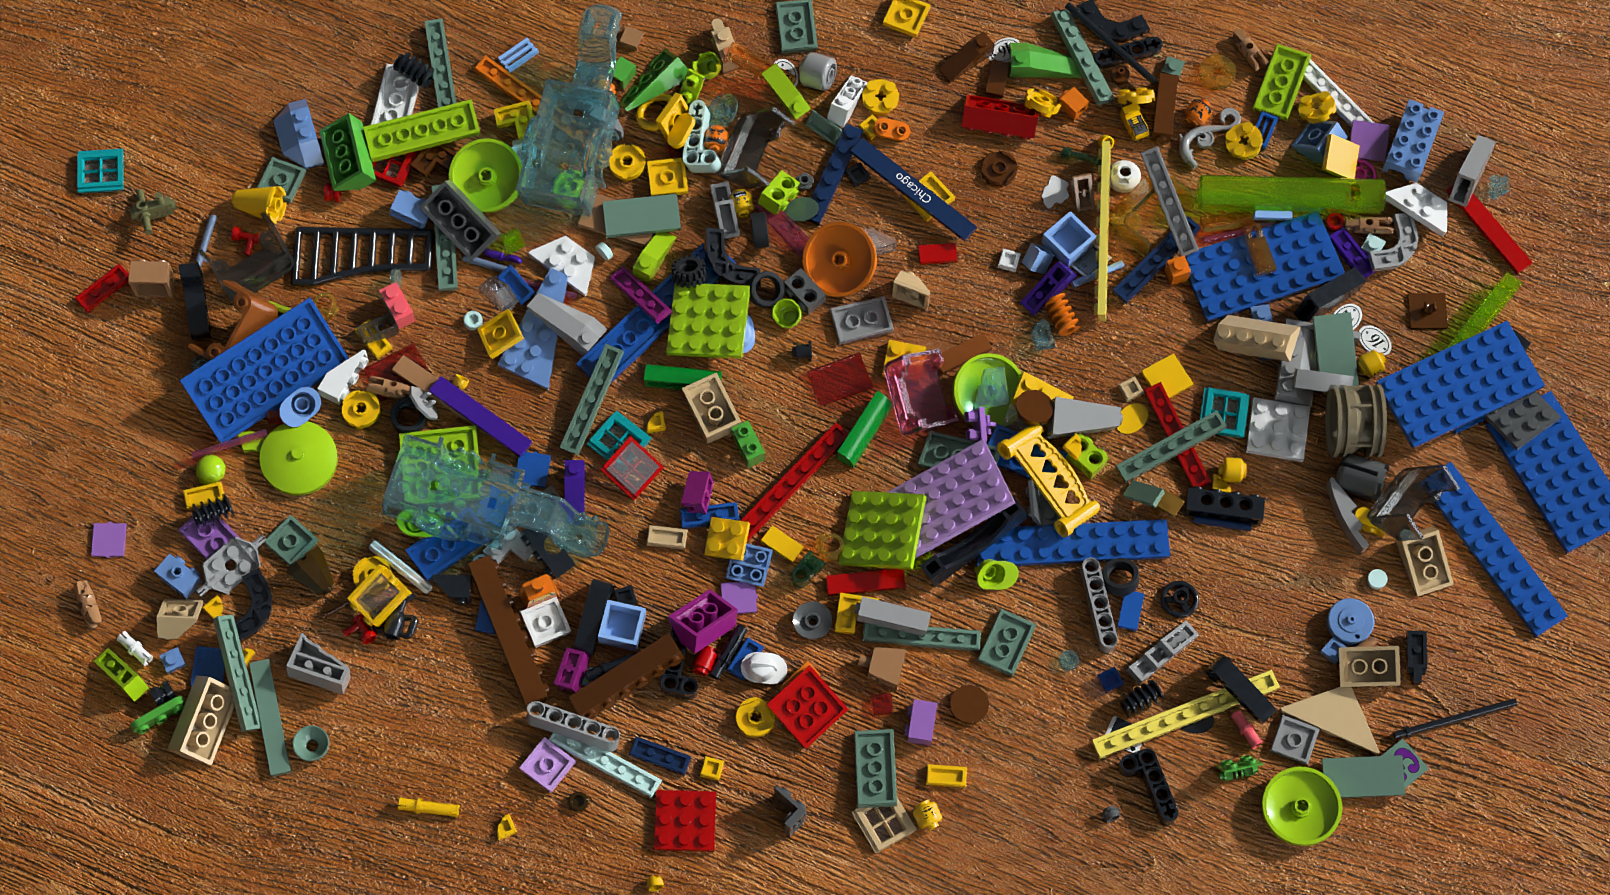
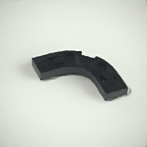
(1116, 31)
(721, 264)
(260, 606)

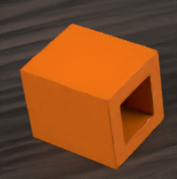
(1073, 103)
(1177, 270)

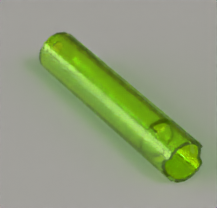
(1291, 194)

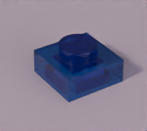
(1110, 680)

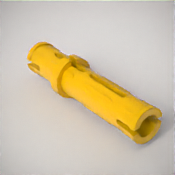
(420, 806)

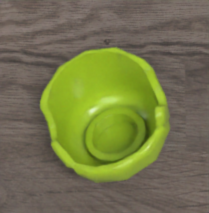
(708, 65)
(786, 313)
(210, 469)

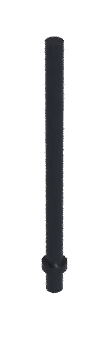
(1076, 13)
(1408, 731)

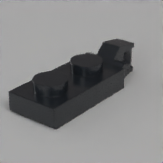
(1416, 655)

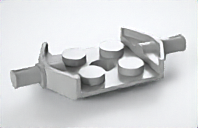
(245, 558)

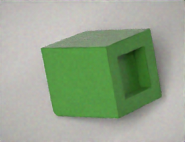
(624, 71)

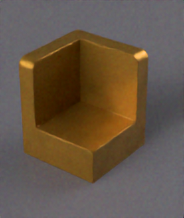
(1169, 503)

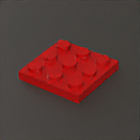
(807, 707)
(685, 820)

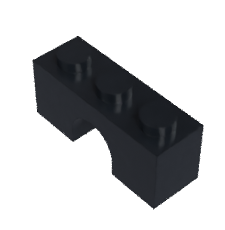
(554, 564)

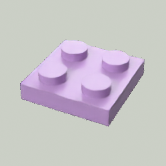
(547, 765)

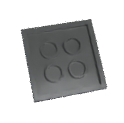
(1523, 419)

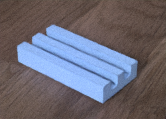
(526, 42)
(1266, 215)

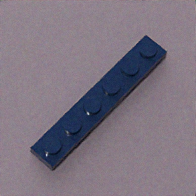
(835, 170)
(1150, 266)

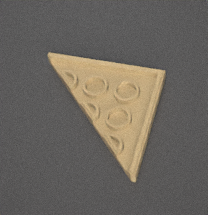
(1336, 714)

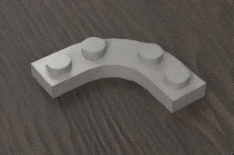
(1404, 249)

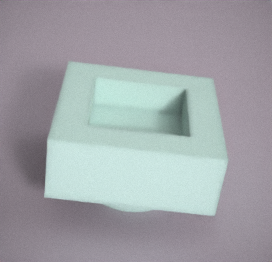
(1372, 243)

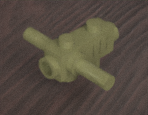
(153, 209)

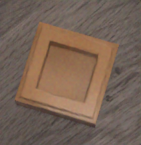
(631, 37)

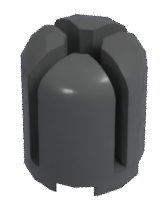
(1362, 476)

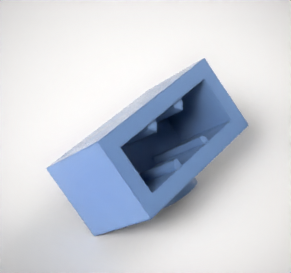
(407, 209)
(178, 576)

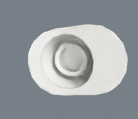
(764, 668)

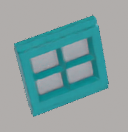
(100, 170)
(1231, 407)
(614, 434)

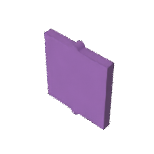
(109, 540)
(741, 596)

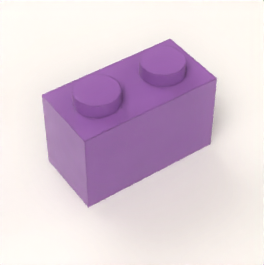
(921, 723)

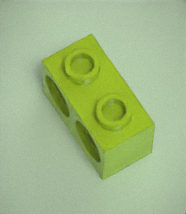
(779, 192)
(1090, 452)

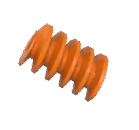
(1060, 315)

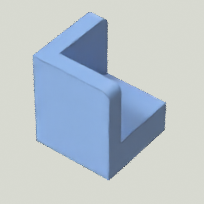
(1037, 258)

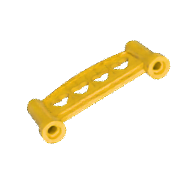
(1069, 514)

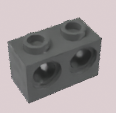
(808, 289)

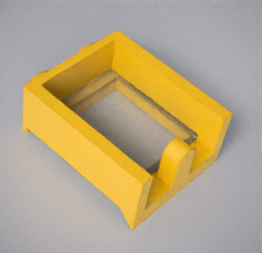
(378, 595)

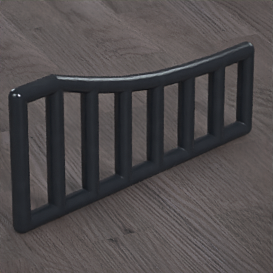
(352, 270)

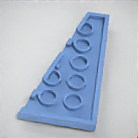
(534, 354)

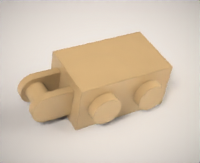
(721, 40)

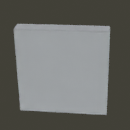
(1294, 740)

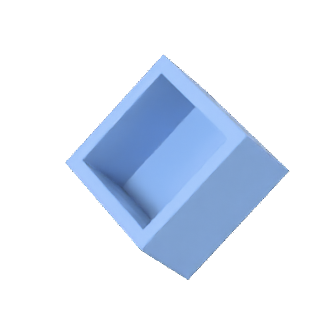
(1068, 239)
(622, 625)

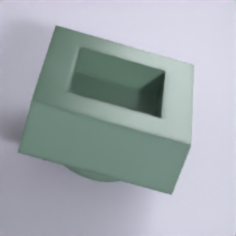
(1173, 66)

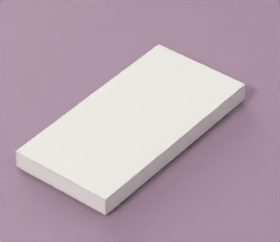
(395, 96)

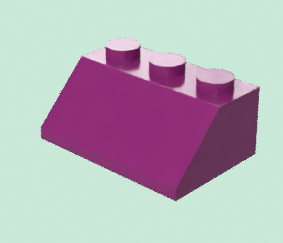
(703, 620)

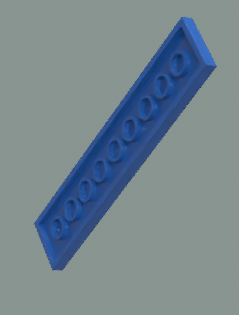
(637, 330)
(1089, 540)
(1499, 557)

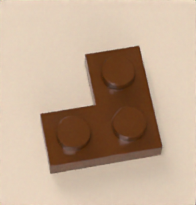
(430, 157)

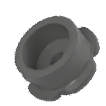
(805, 185)
(1111, 814)

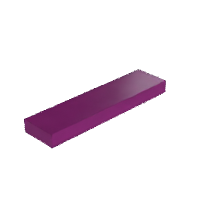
(640, 295)

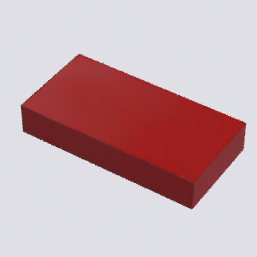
(937, 253)

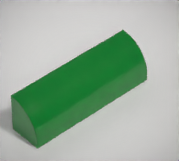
(674, 377)
(864, 429)

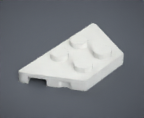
(1421, 206)
(569, 259)

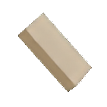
(667, 537)

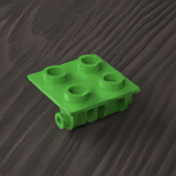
(1229, 768)

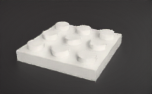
(1278, 429)

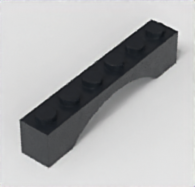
(948, 562)

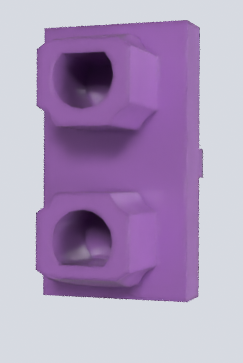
(981, 424)

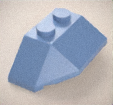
(298, 135)

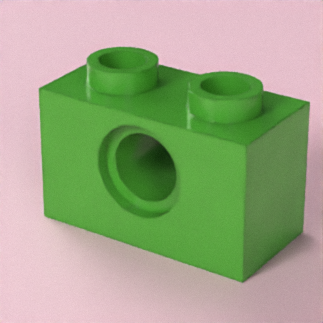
(748, 444)

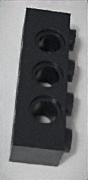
(1254, 502)

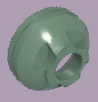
(309, 734)

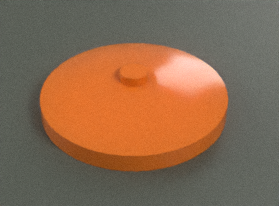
(840, 259)

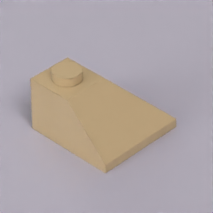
(911, 290)
(177, 617)

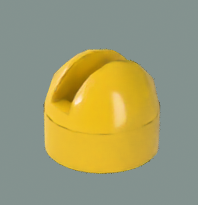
(1105, 138)
(460, 381)
(655, 883)

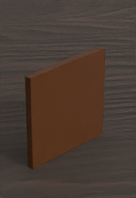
(1427, 311)

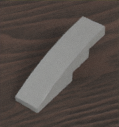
(1344, 509)
(1162, 652)

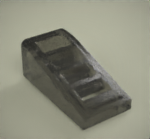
(380, 321)

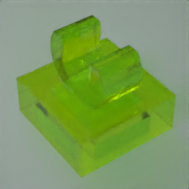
(512, 241)

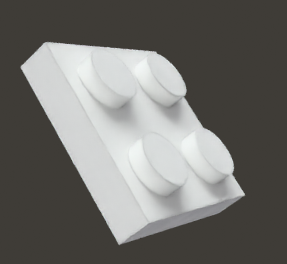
(546, 622)

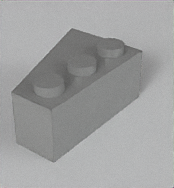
(317, 667)

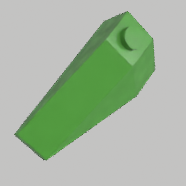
(1036, 61)
(664, 73)

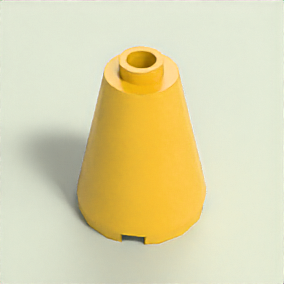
(260, 200)

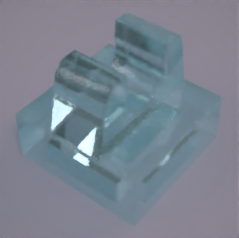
(1498, 186)

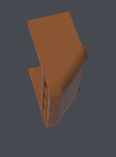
(255, 314)

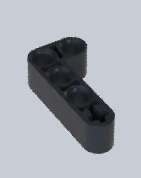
(195, 300)
(592, 616)
(676, 677)
(1241, 688)
(1161, 785)

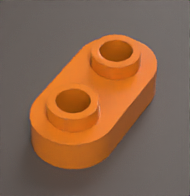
(892, 129)

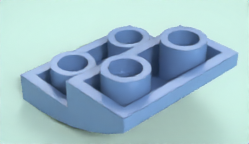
(753, 567)

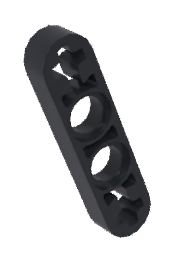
(1142, 44)

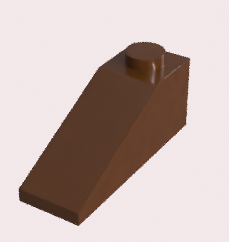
(968, 57)

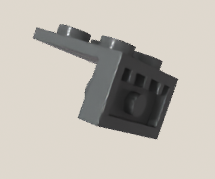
(1039, 507)
(797, 810)

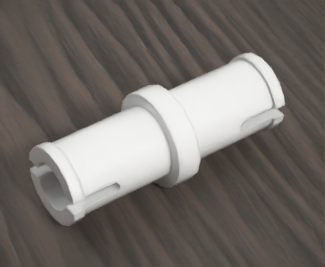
(134, 648)

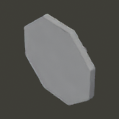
(423, 402)

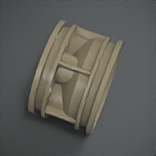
(1355, 420)

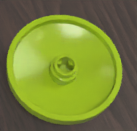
(487, 174)
(969, 378)
(298, 458)
(1301, 806)

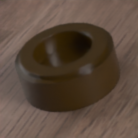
(578, 802)

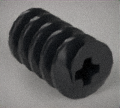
(414, 70)
(212, 510)
(1140, 696)

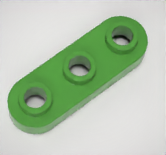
(158, 715)

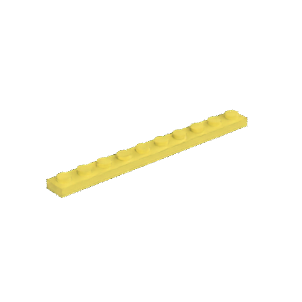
(1103, 223)
(1176, 718)

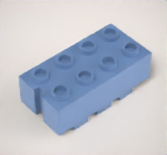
(1413, 140)

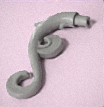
(1205, 131)

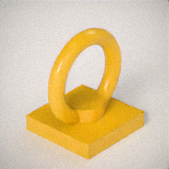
(669, 115)

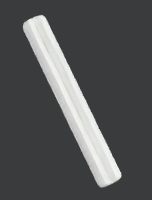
(400, 567)

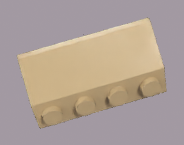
(1256, 338)
(203, 720)

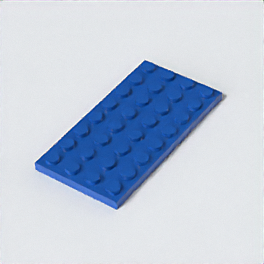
(1227, 278)
(264, 370)
(1460, 384)
(1562, 480)

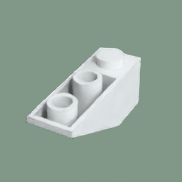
(846, 101)
(338, 381)

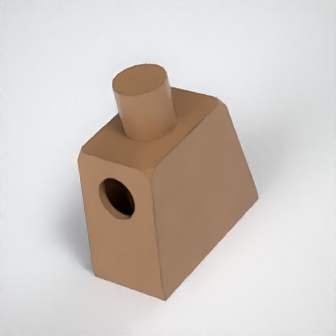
(884, 665)

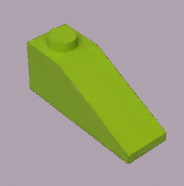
(785, 91)
(653, 256)
(121, 674)

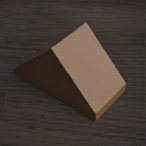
(1082, 192)

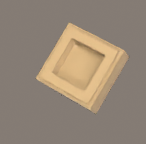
(1130, 389)

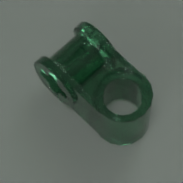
(809, 567)

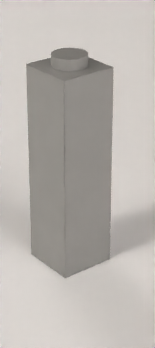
(892, 616)

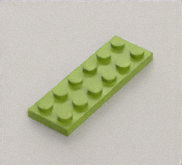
(421, 130)

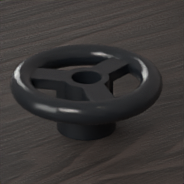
(1183, 592)

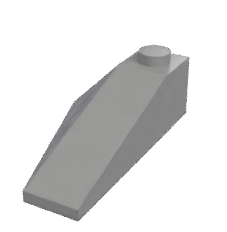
(572, 325)

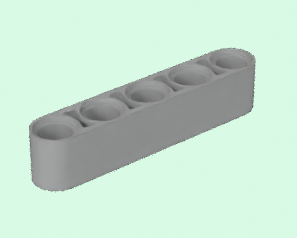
(1098, 614)
(567, 718)

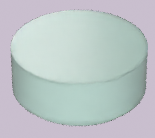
(604, 251)
(472, 320)
(1377, 579)

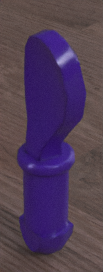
(500, 256)

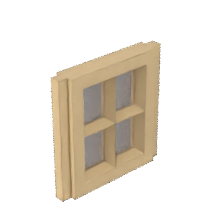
(884, 825)

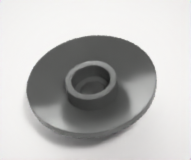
(812, 611)

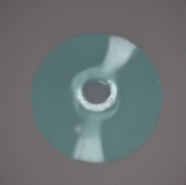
(723, 109)

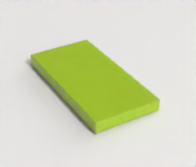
(1282, 82)

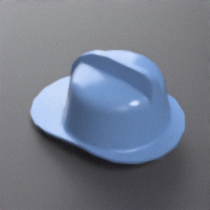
(300, 406)

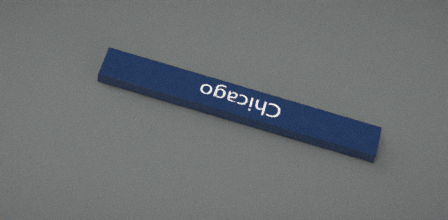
(913, 189)

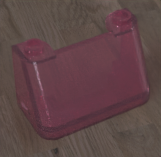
(918, 392)

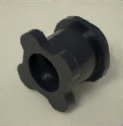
(802, 351)

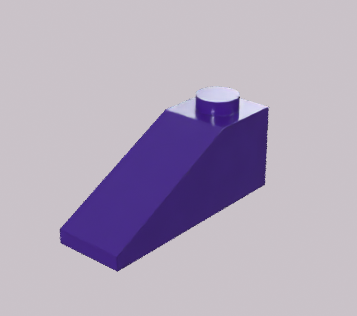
(1050, 285)
(575, 484)

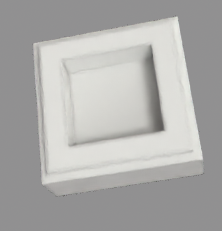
(1009, 260)

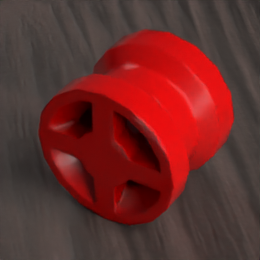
(330, 194)

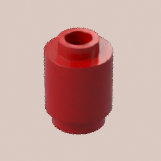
(704, 661)

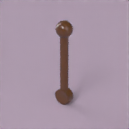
(323, 615)

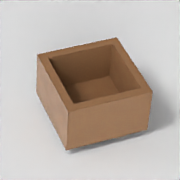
(151, 278)

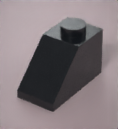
(455, 588)

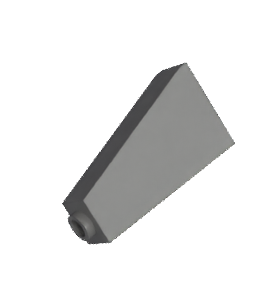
(1471, 171)
(1081, 417)

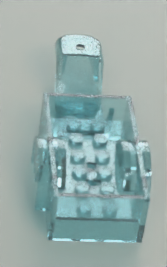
(561, 137)
(460, 504)

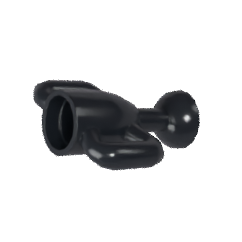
(396, 622)

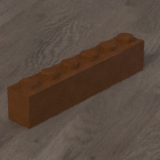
(627, 677)

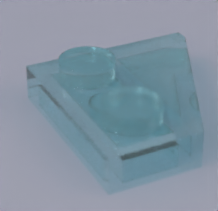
(993, 389)

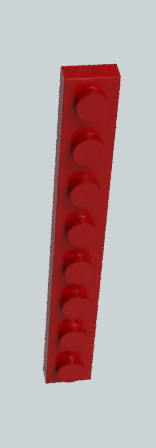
(794, 479)

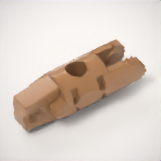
(1249, 50)
(1369, 225)
(387, 388)
(87, 604)

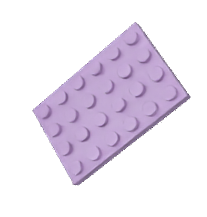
(958, 495)

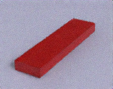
(865, 582)

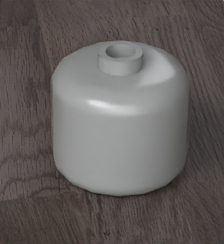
(817, 71)

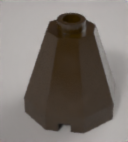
(312, 572)

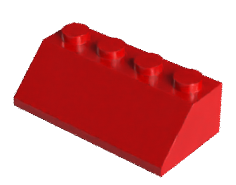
(999, 116)

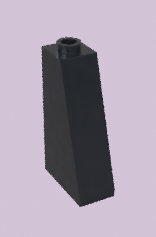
(1330, 295)

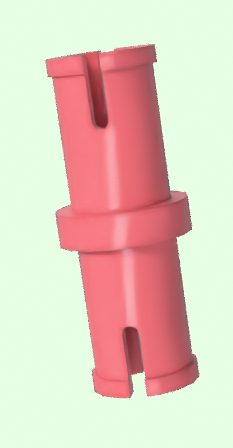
(1246, 729)

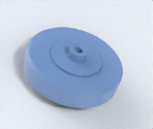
(1350, 621)

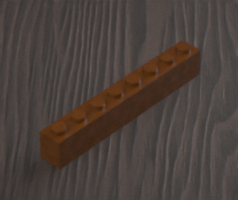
(508, 631)

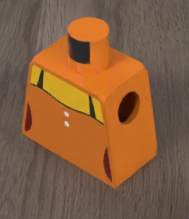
(538, 591)

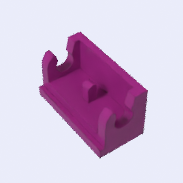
(697, 492)
(572, 670)

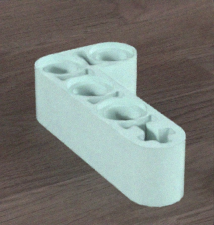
(699, 152)

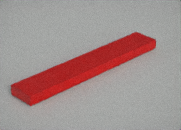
(1495, 234)
(1171, 424)

